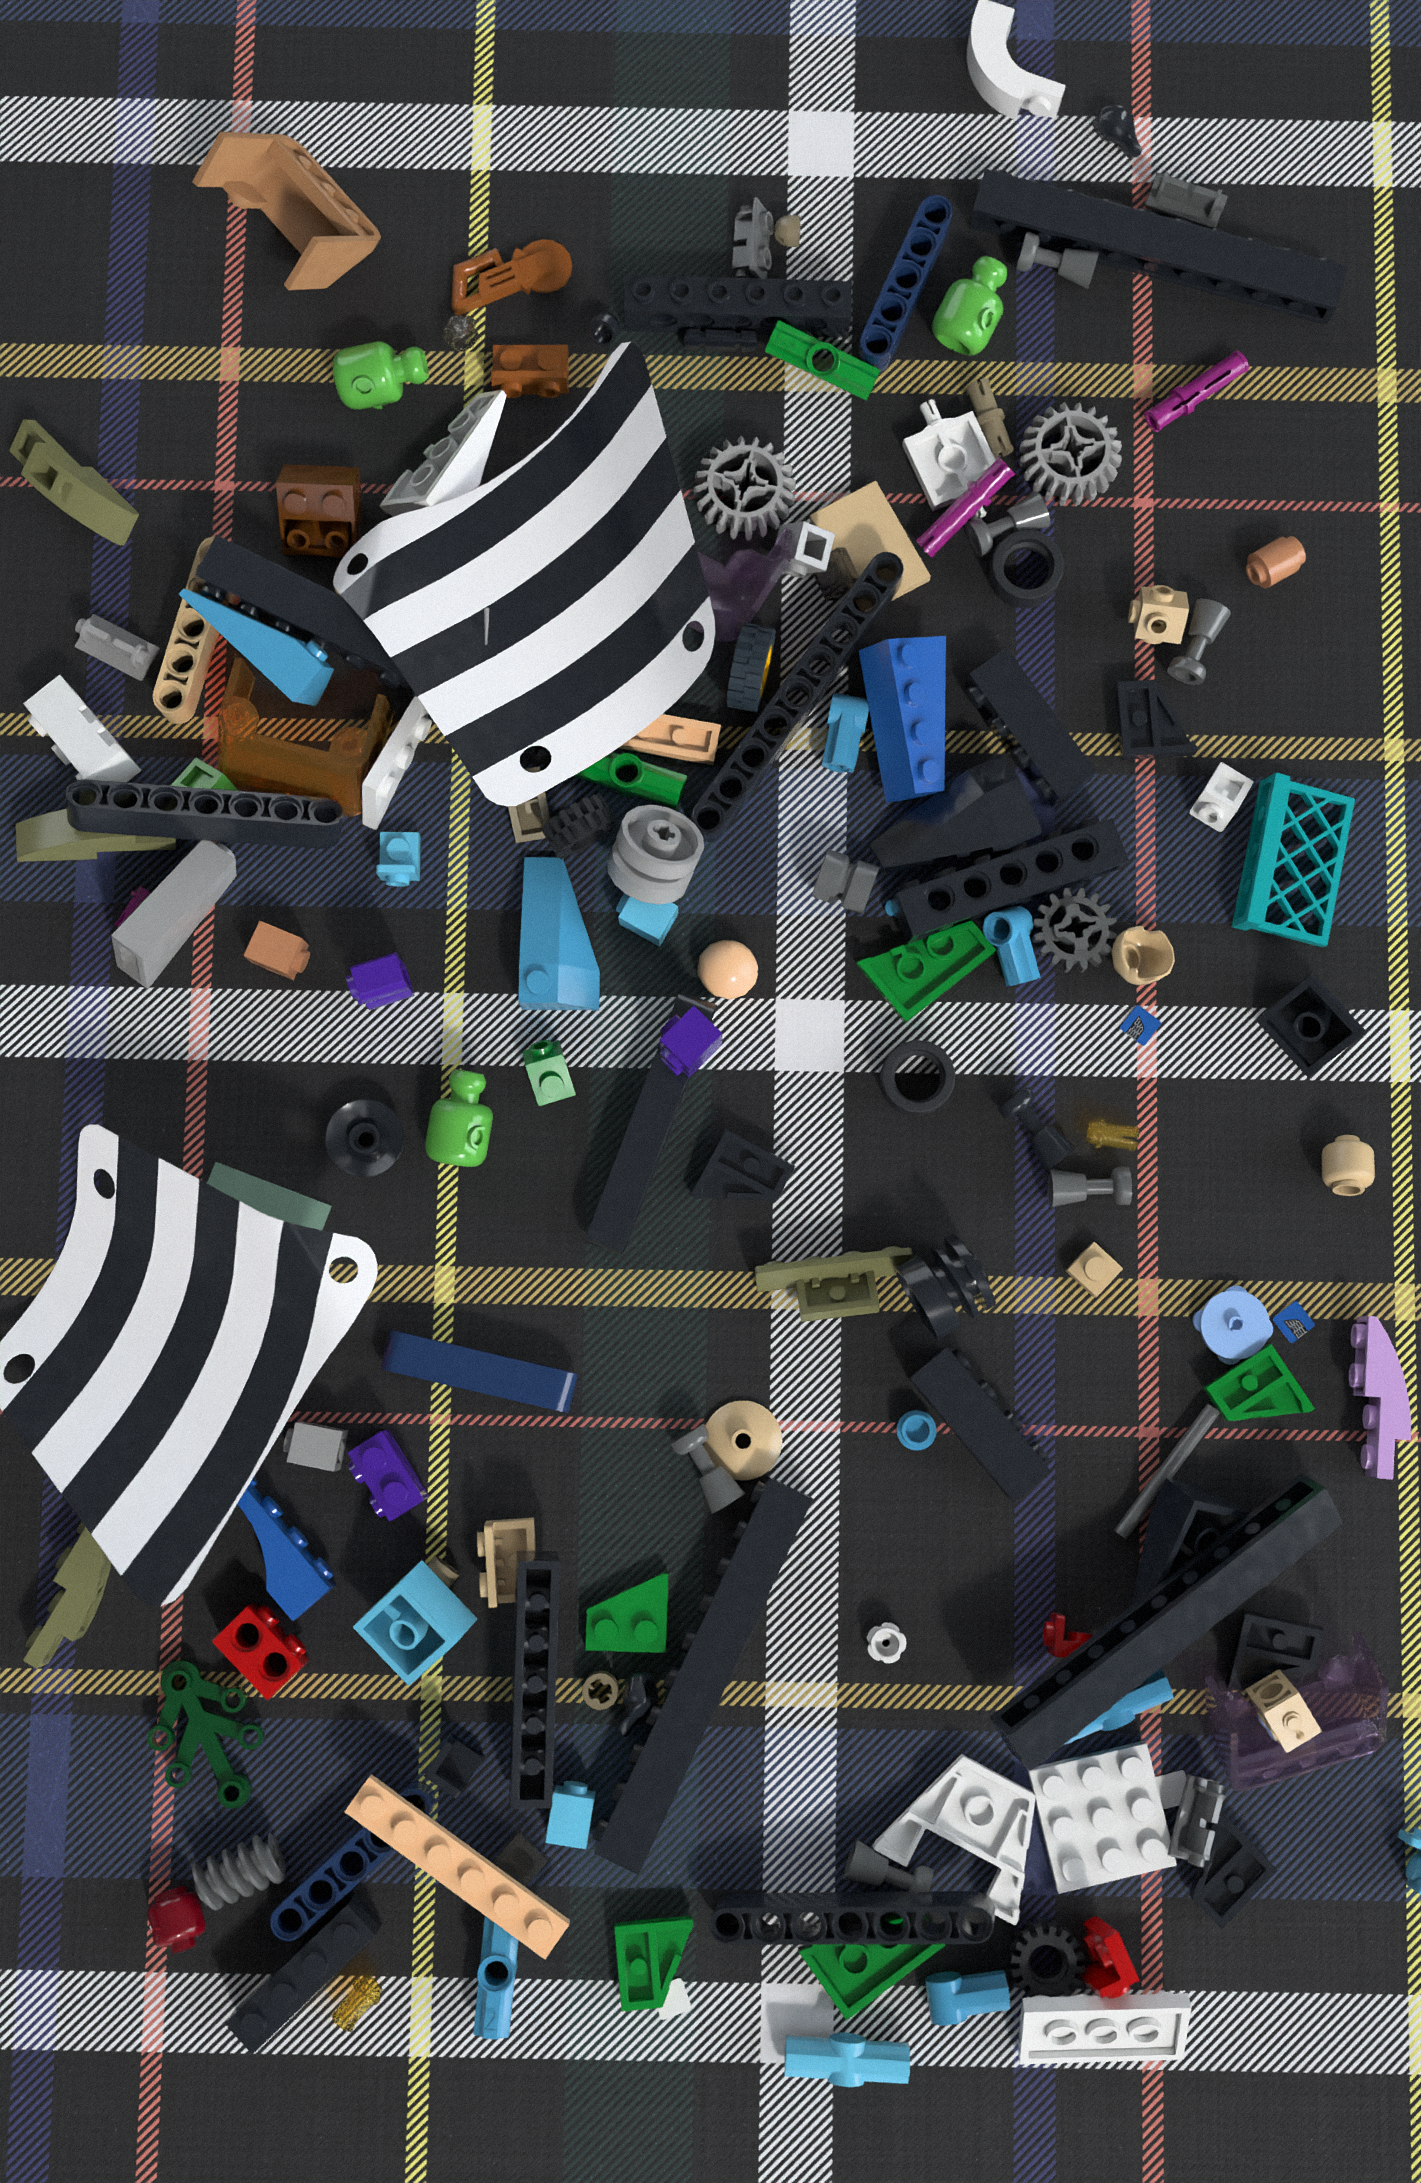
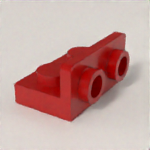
(1114, 1970)

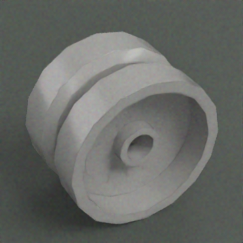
(655, 854)

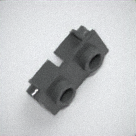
(1186, 200)
(752, 227)
(1198, 1807)

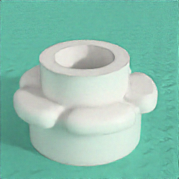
(890, 1653)

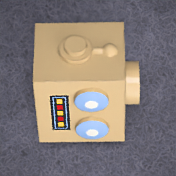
(1282, 1711)

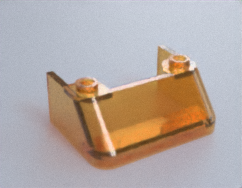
(287, 768)

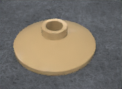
(749, 1419)

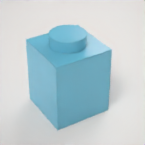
(647, 919)
(570, 1815)

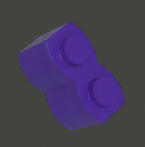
(380, 981)

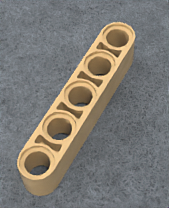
(183, 648)

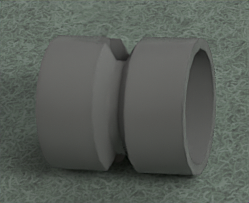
(845, 881)

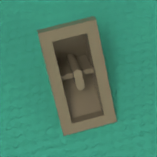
(530, 816)

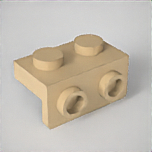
(500, 1545)

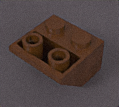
(319, 509)

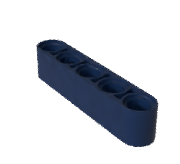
(907, 268)
(479, 1371)
(339, 1875)

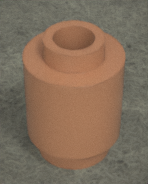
(1275, 561)

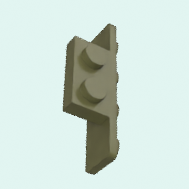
(833, 1284)

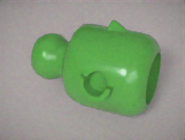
(971, 308)
(375, 375)
(460, 1125)

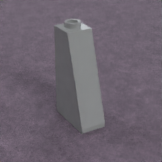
(172, 912)

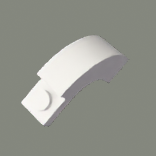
(995, 73)

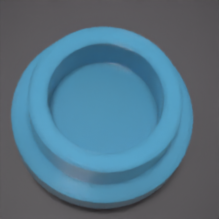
(916, 1430)

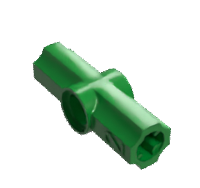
(798, 348)
(650, 784)

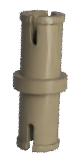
(990, 417)

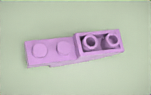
(1380, 1378)

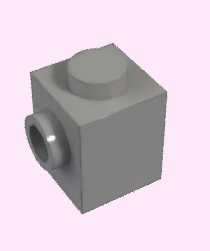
(809, 548)

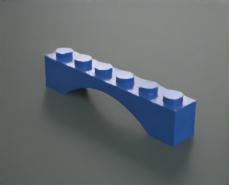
(291, 1571)

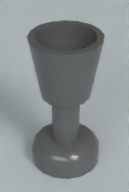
(1072, 264)
(1025, 515)
(1205, 625)
(1073, 1187)
(716, 1482)
(872, 1868)

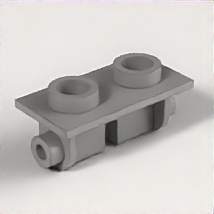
(115, 646)

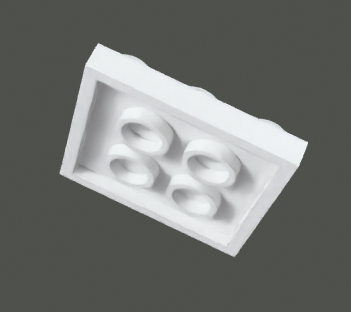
(1101, 1817)

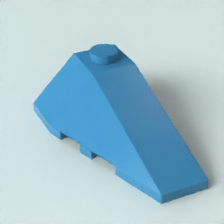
(286, 661)
(555, 949)

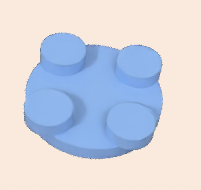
(1233, 1325)

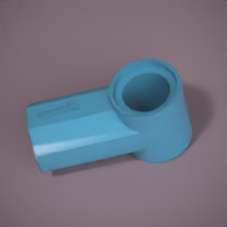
(845, 723)
(1014, 944)
(957, 1996)

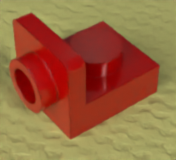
(1054, 1637)

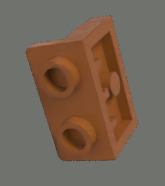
(530, 370)

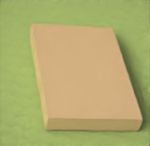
(869, 527)

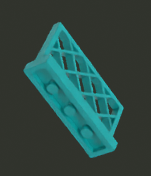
(1262, 854)

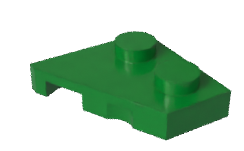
(1258, 1389)
(631, 1620)
(649, 1959)

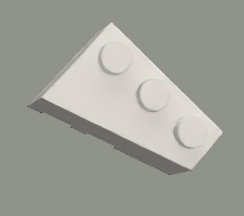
(78, 734)

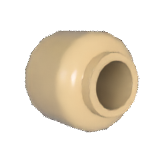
(1348, 1165)

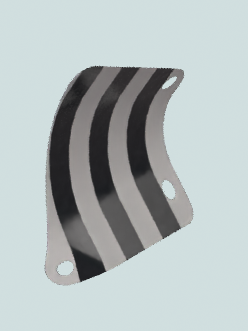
(583, 588)
(170, 1356)

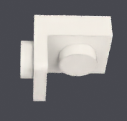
(1221, 797)

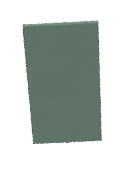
(269, 1198)

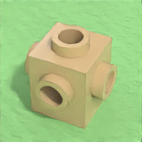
(1159, 614)

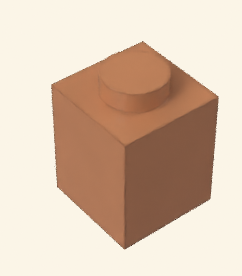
(277, 951)

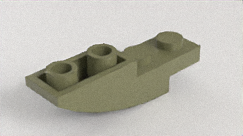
(71, 487)
(53, 839)
(85, 1576)

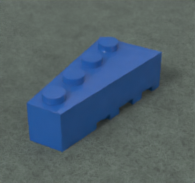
(907, 713)

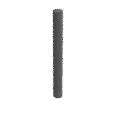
(1166, 1470)

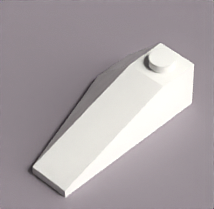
(452, 464)

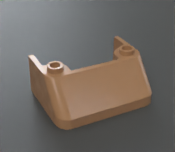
(298, 197)

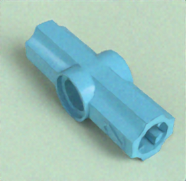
(847, 2059)

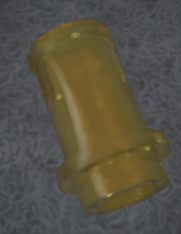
(1111, 1134)
(363, 1995)

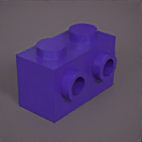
(688, 1042)
(387, 1476)

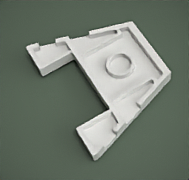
(977, 1813)

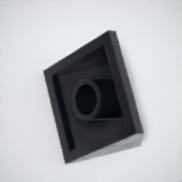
(1310, 1025)

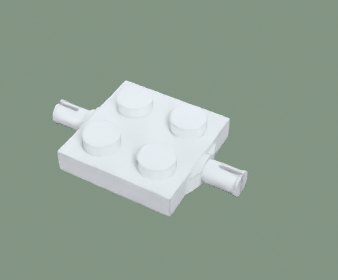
(948, 456)

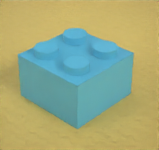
(415, 1623)

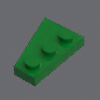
(924, 970)
(862, 1972)

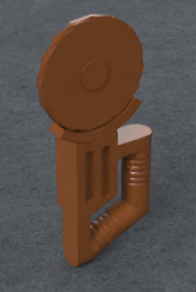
(538, 267)

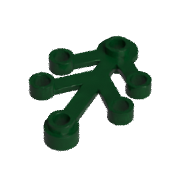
(203, 1728)

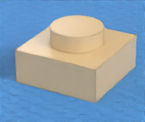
(1094, 1269)

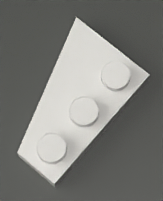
(392, 762)

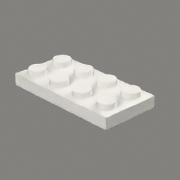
(1103, 2028)

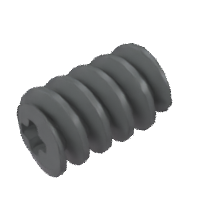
(239, 1874)

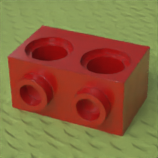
(253, 1659)

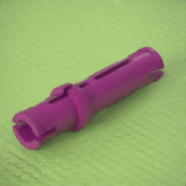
(1183, 399)
(965, 506)

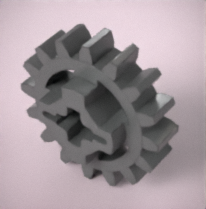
(1069, 914)

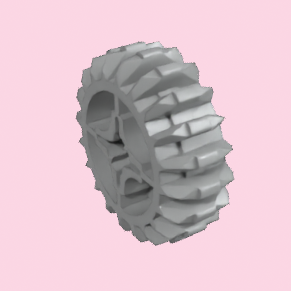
(1042, 462)
(757, 493)

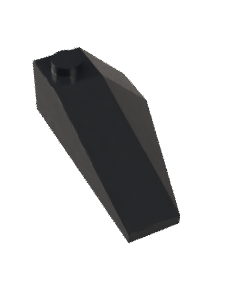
(972, 813)

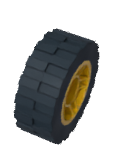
(751, 667)

